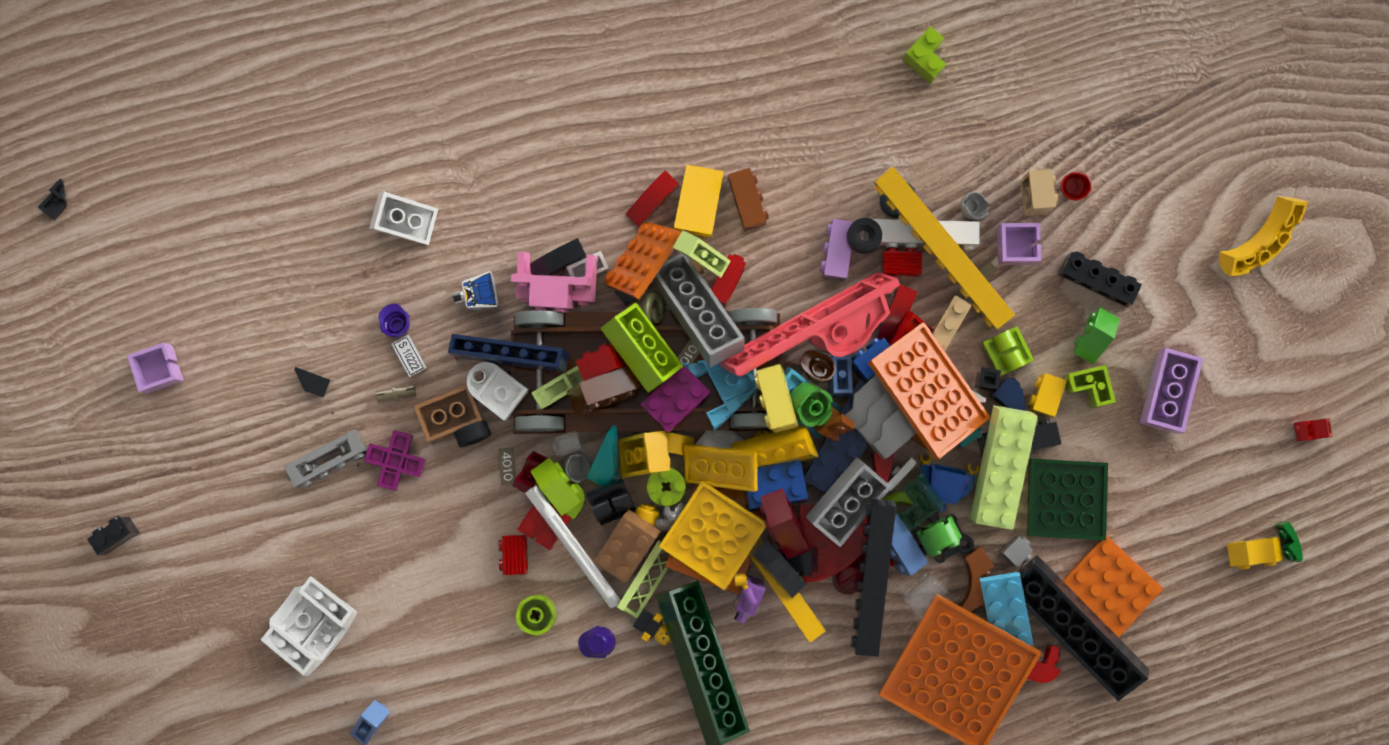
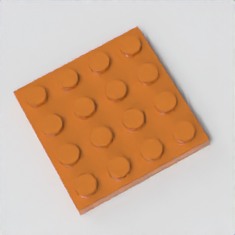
(642, 259)
(1112, 585)

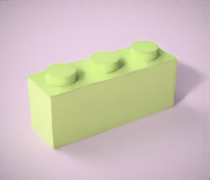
(701, 253)

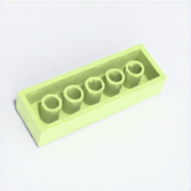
(1003, 467)

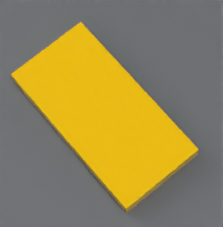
(698, 201)
(721, 467)

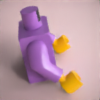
(749, 596)

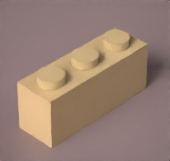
(950, 321)

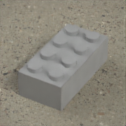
(845, 502)

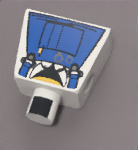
(479, 293)

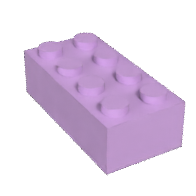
(1171, 391)

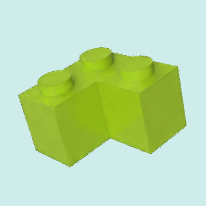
(922, 56)
(1095, 382)
(555, 486)

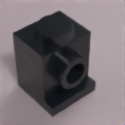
(988, 379)

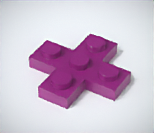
(395, 460)

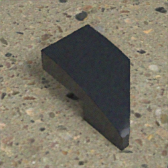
(55, 202)
(311, 382)

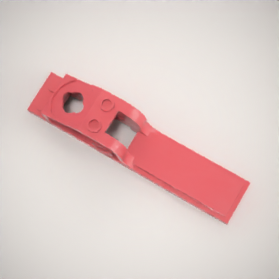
(831, 325)

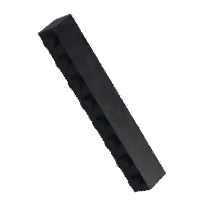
(874, 577)

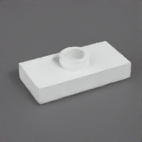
(899, 473)

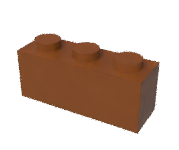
(748, 199)

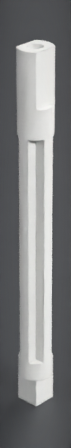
(573, 546)

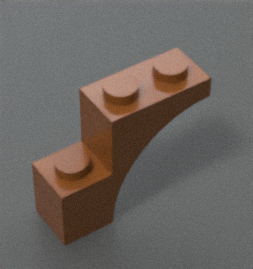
(977, 565)

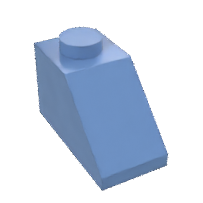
(370, 722)

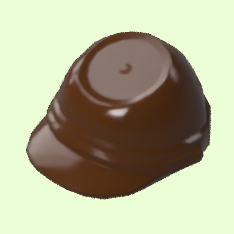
(817, 366)

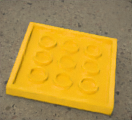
(713, 535)

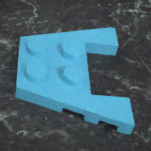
(731, 388)

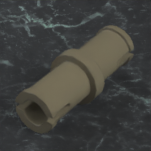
(395, 393)

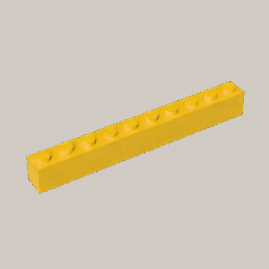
(943, 247)

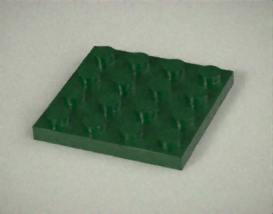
(1067, 499)

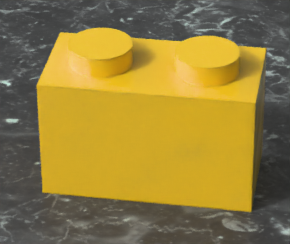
(1047, 395)

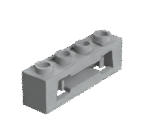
(357, 452)

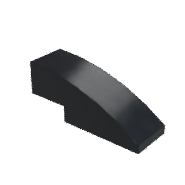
(558, 259)

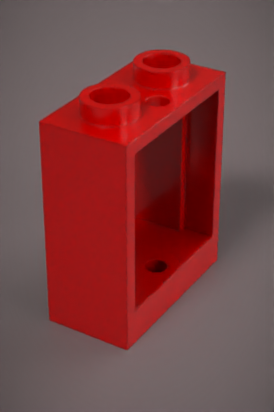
(725, 285)

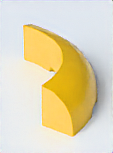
(1267, 241)

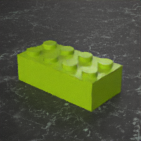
(641, 347)

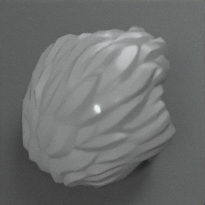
(668, 517)

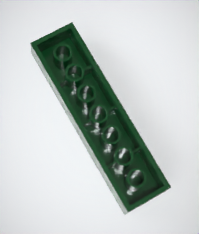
(703, 664)

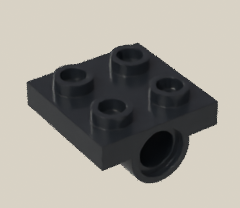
(610, 501)

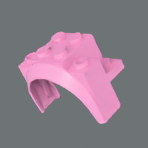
(554, 291)

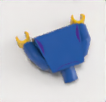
(948, 482)

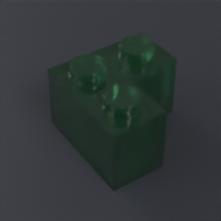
(924, 501)

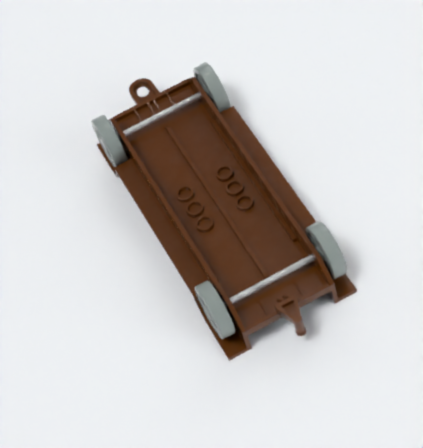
(582, 333)

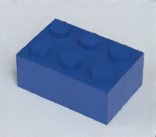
(775, 477)

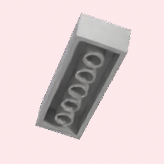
(698, 310)

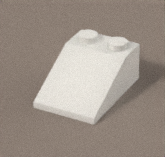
(403, 218)

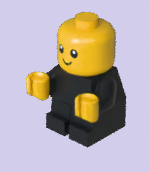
(652, 626)

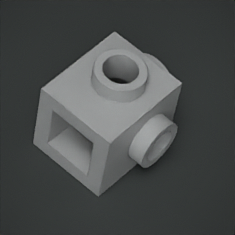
(1017, 551)

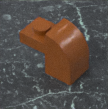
(835, 425)

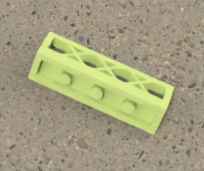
(639, 579)

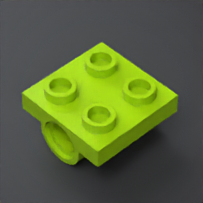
(1008, 351)

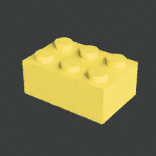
(776, 399)

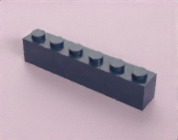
(508, 353)

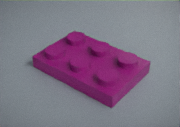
(675, 399)

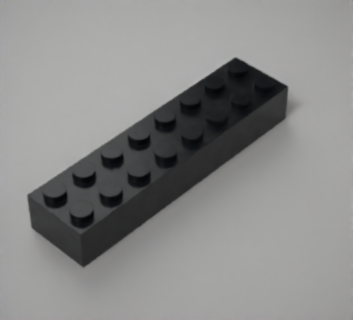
(1081, 630)

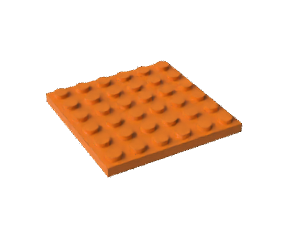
(959, 672)

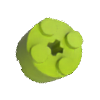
(666, 498)
(526, 610)

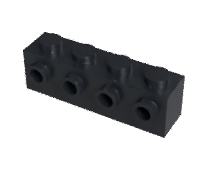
(1100, 279)

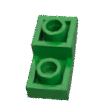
(1292, 546)

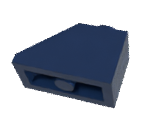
(1009, 394)

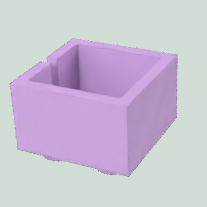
(1016, 242)
(155, 368)

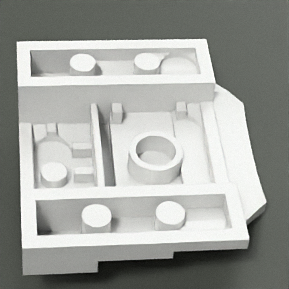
(308, 626)

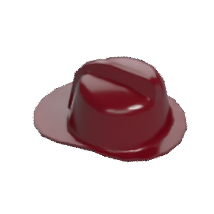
(846, 580)

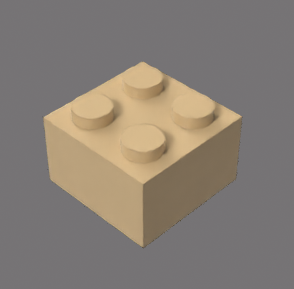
(1038, 192)

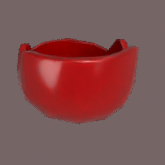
(1075, 186)

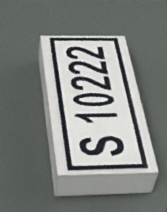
(409, 356)

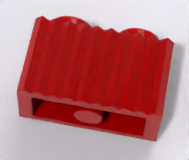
(902, 262)
(514, 555)

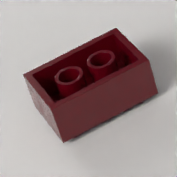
(783, 524)

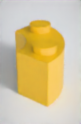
(1255, 552)

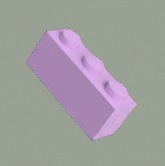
(836, 251)

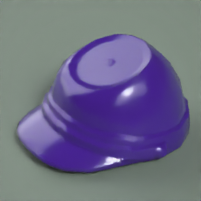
(394, 320)
(597, 642)

